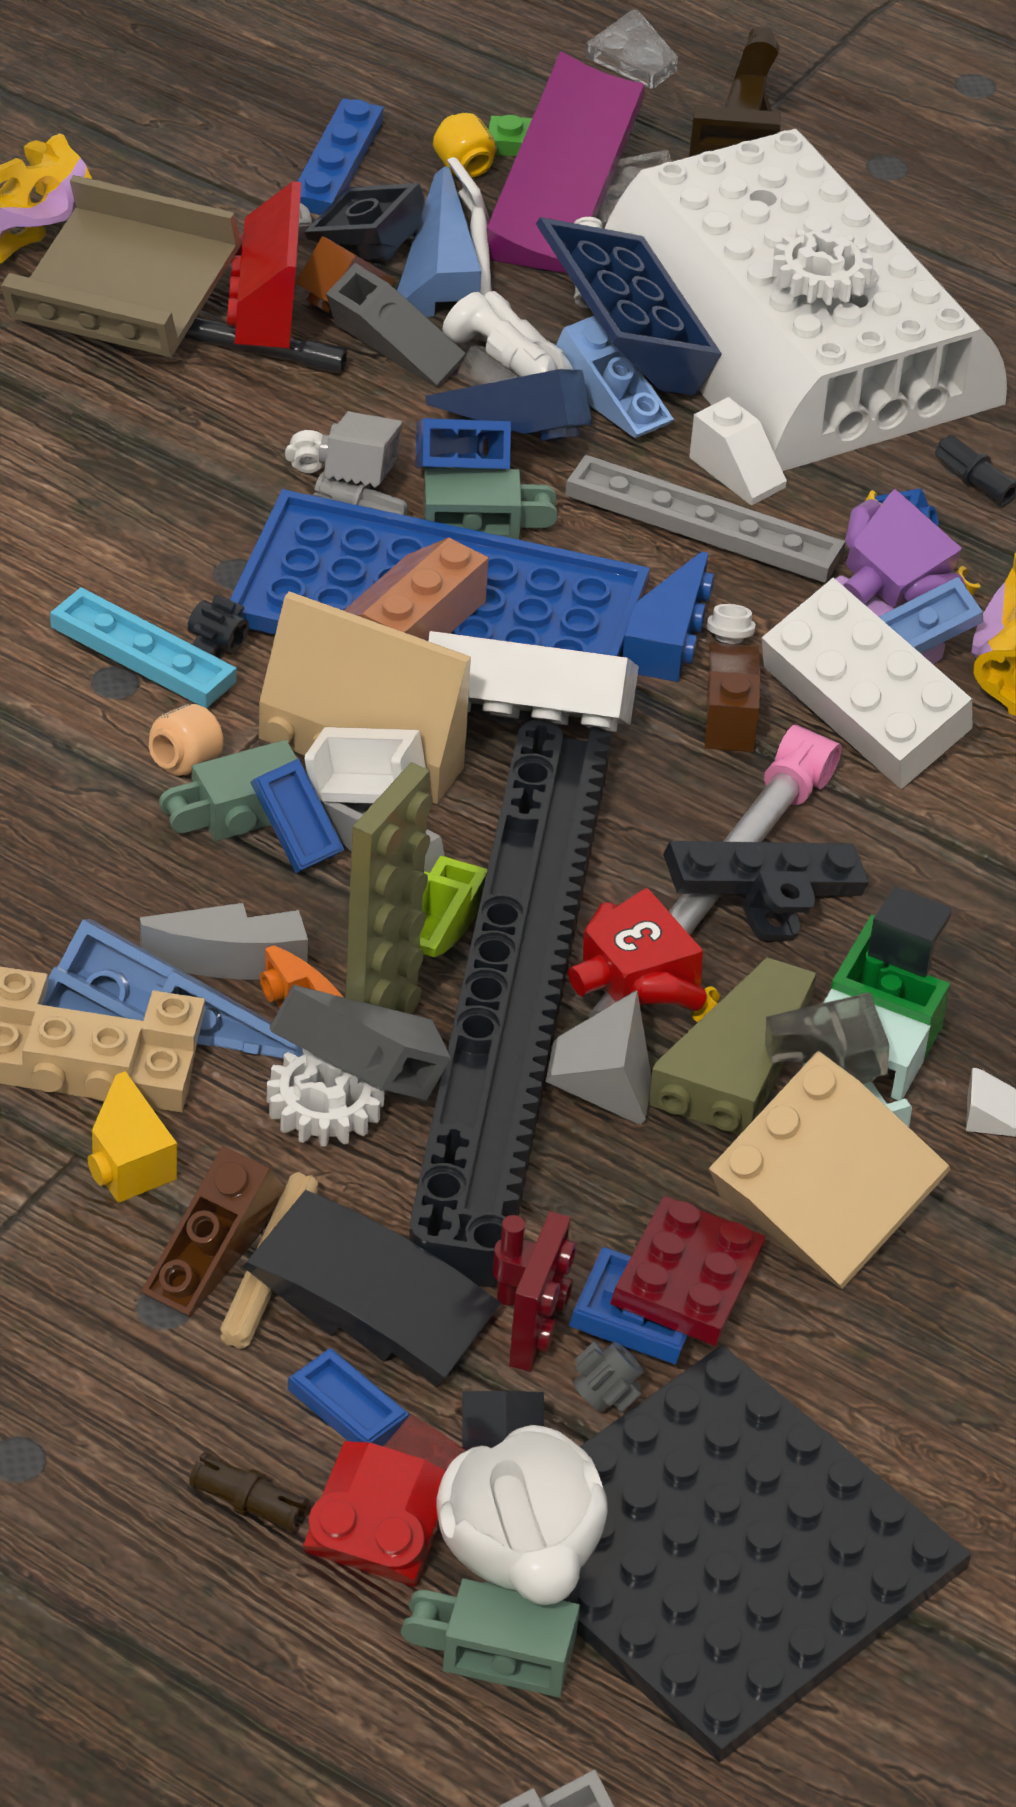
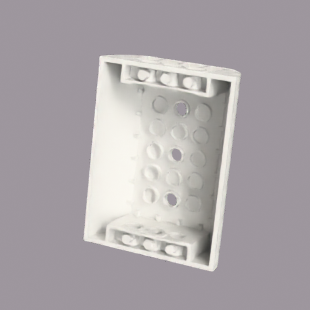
(806, 370)

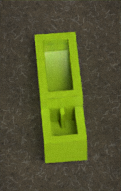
(450, 903)

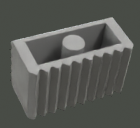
(361, 448)

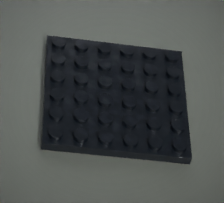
(744, 1553)

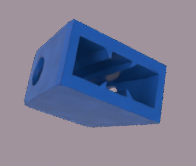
(460, 444)

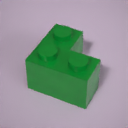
(893, 987)

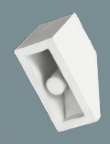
(736, 451)

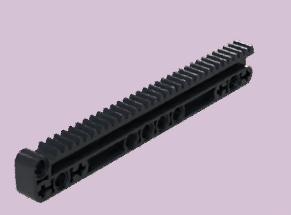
(510, 999)

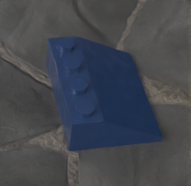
(635, 303)

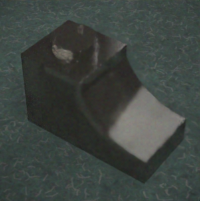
(841, 1029)

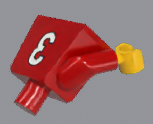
(643, 951)

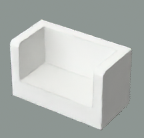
(360, 762)

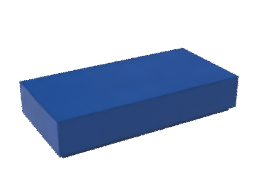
(297, 815)
(347, 1399)

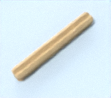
(252, 1294)

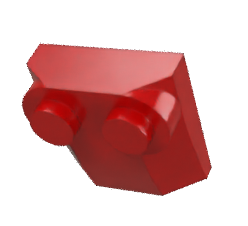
(377, 1512)

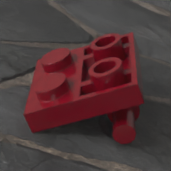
(535, 1282)

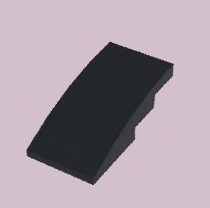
(372, 1285)

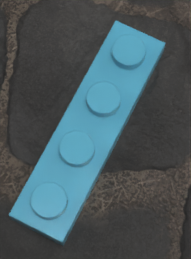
(143, 647)

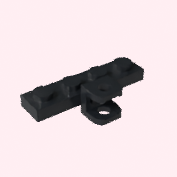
(774, 875)

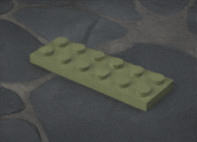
(388, 894)

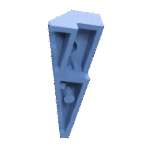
(442, 254)
(117, 979)

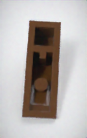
(732, 697)

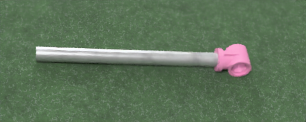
(799, 765)

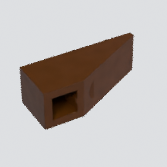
(214, 1231)

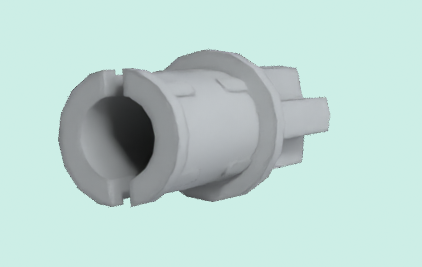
(358, 495)

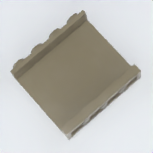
(127, 267)

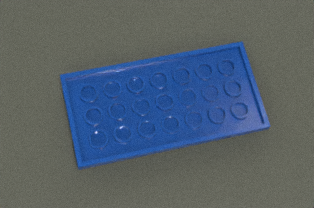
(532, 591)

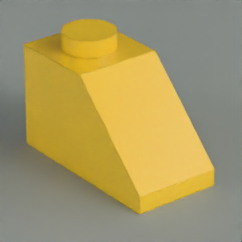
(130, 1144)

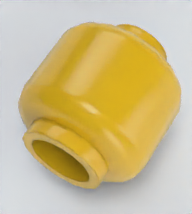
(466, 139)

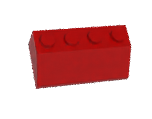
(266, 271)

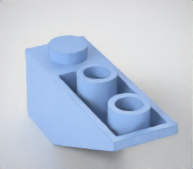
(612, 380)

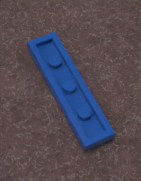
(339, 153)

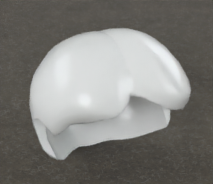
(524, 1512)

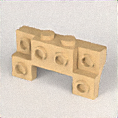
(85, 1050)

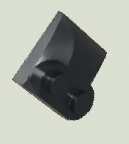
(371, 219)

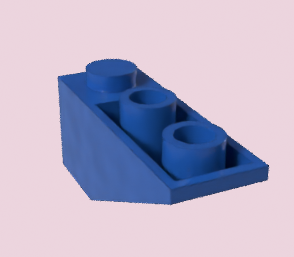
(663, 621)

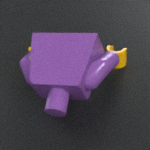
(898, 552)

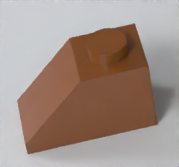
(327, 266)

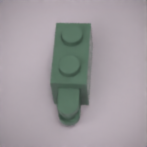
(487, 500)
(222, 793)
(496, 1635)

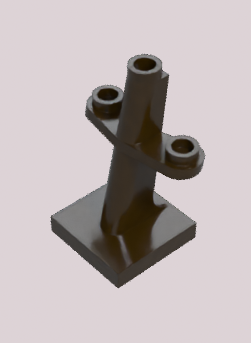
(747, 107)

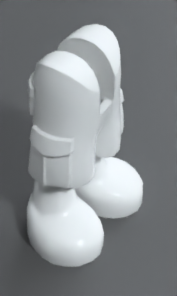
(507, 336)

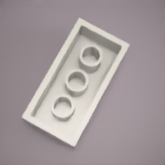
(546, 681)
(867, 683)

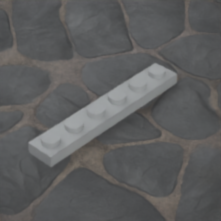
(705, 518)

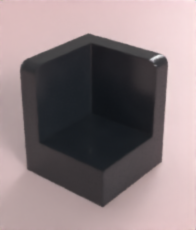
(907, 931)
(495, 1414)

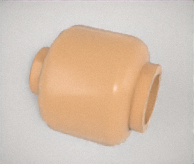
(185, 739)

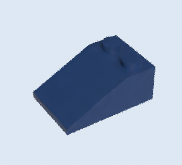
(538, 403)

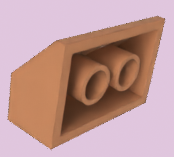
(427, 590)

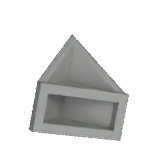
(606, 1060)

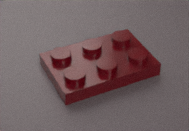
(688, 1270)

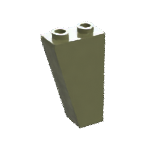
(721, 1064)

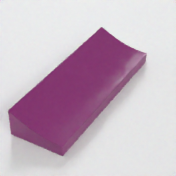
(563, 160)

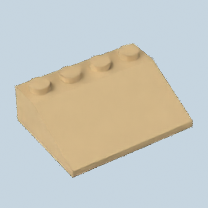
(362, 674)

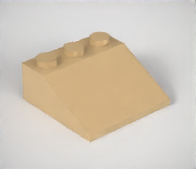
(828, 1170)

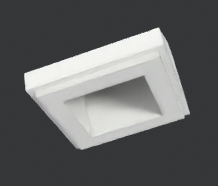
(990, 1105)

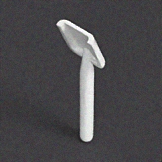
(474, 202)

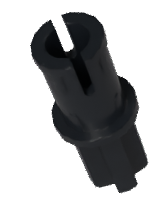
(976, 470)

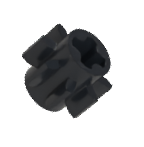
(218, 626)

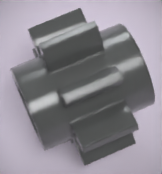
(608, 1376)

